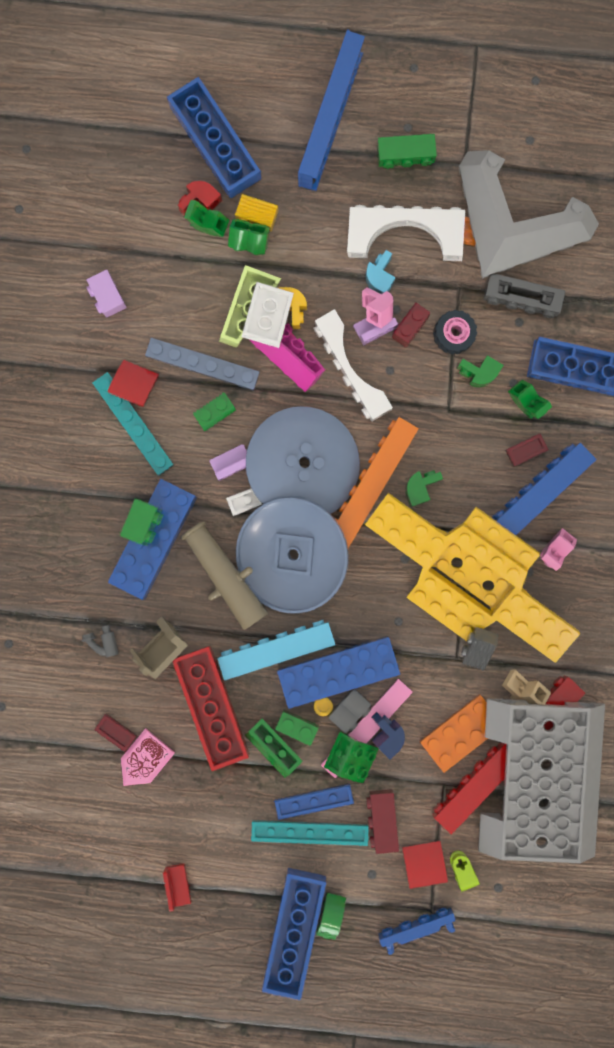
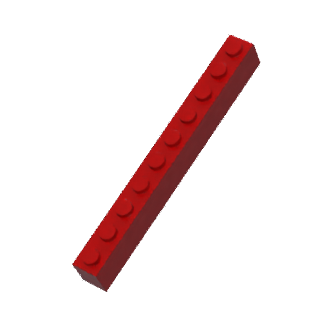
(491, 771)

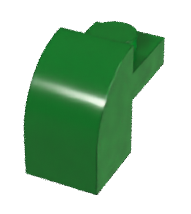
(206, 220)
(484, 374)
(528, 400)
(416, 487)
(331, 916)

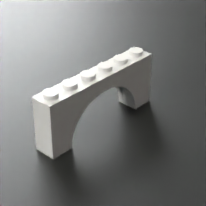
(442, 224)

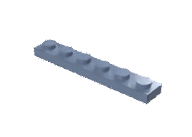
(202, 364)

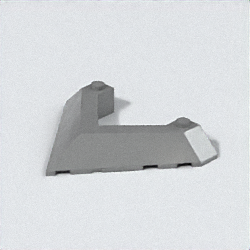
(500, 240)

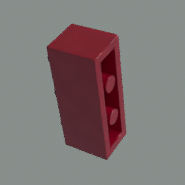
(383, 821)

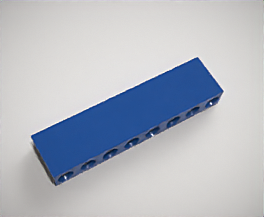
(331, 111)
(572, 365)

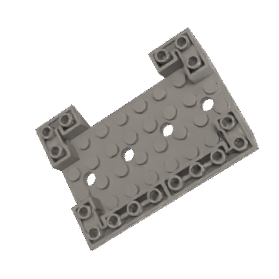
(568, 783)

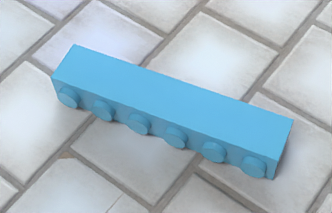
(275, 651)

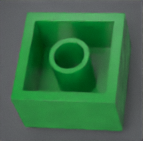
(141, 523)

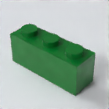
(406, 150)
(273, 748)

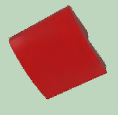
(133, 383)
(425, 865)

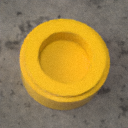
(323, 706)

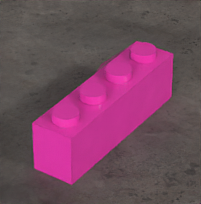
(293, 359)

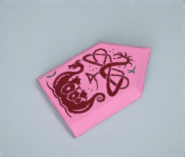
(144, 759)

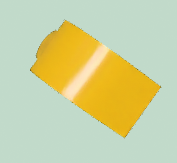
(298, 303)

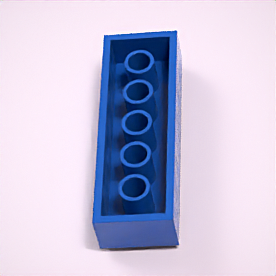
(214, 137)
(545, 488)
(141, 563)
(338, 672)
(294, 934)

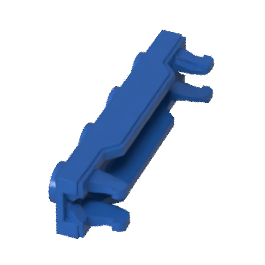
(416, 929)

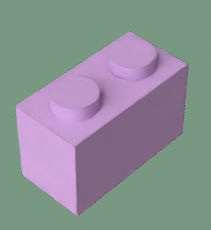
(106, 293)

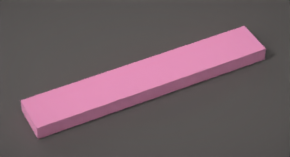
(386, 705)

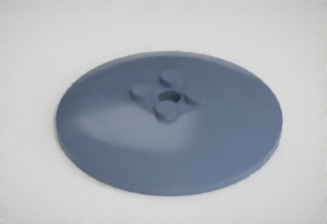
(299, 433)
(266, 547)

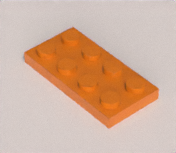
(457, 734)

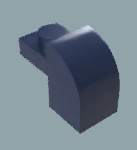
(391, 737)

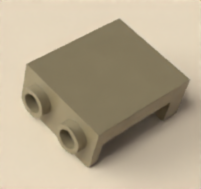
(160, 650)

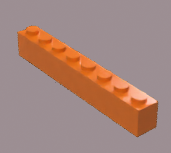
(375, 477)

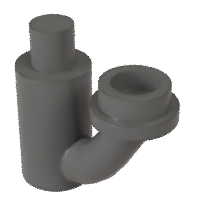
(109, 642)

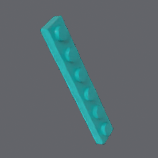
(134, 426)
(309, 833)

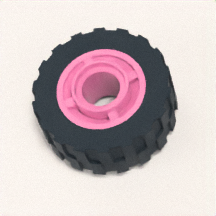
(459, 321)

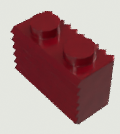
(411, 325)

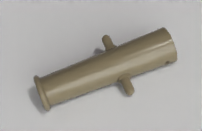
(227, 580)

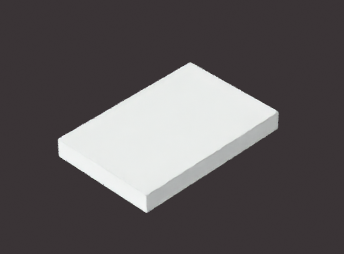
(267, 314)

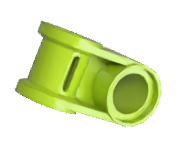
(464, 872)

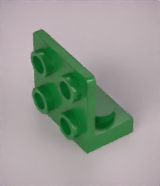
(351, 758)

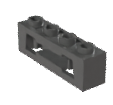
(549, 305)

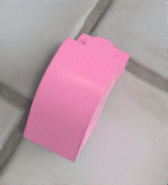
(378, 307)
(558, 549)

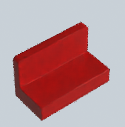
(176, 886)

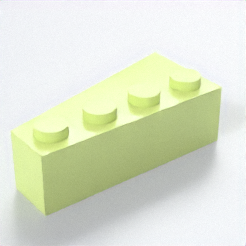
(240, 306)

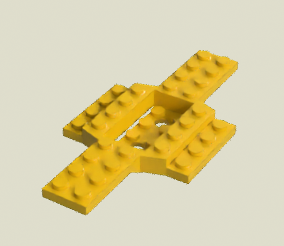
(487, 554)

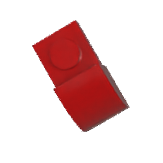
(202, 193)

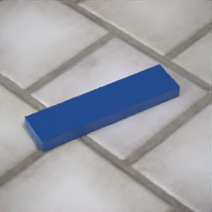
(314, 801)

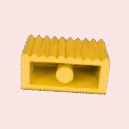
(256, 211)

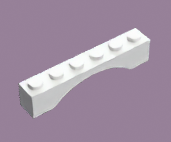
(373, 400)

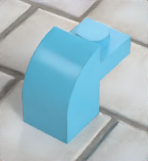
(376, 277)

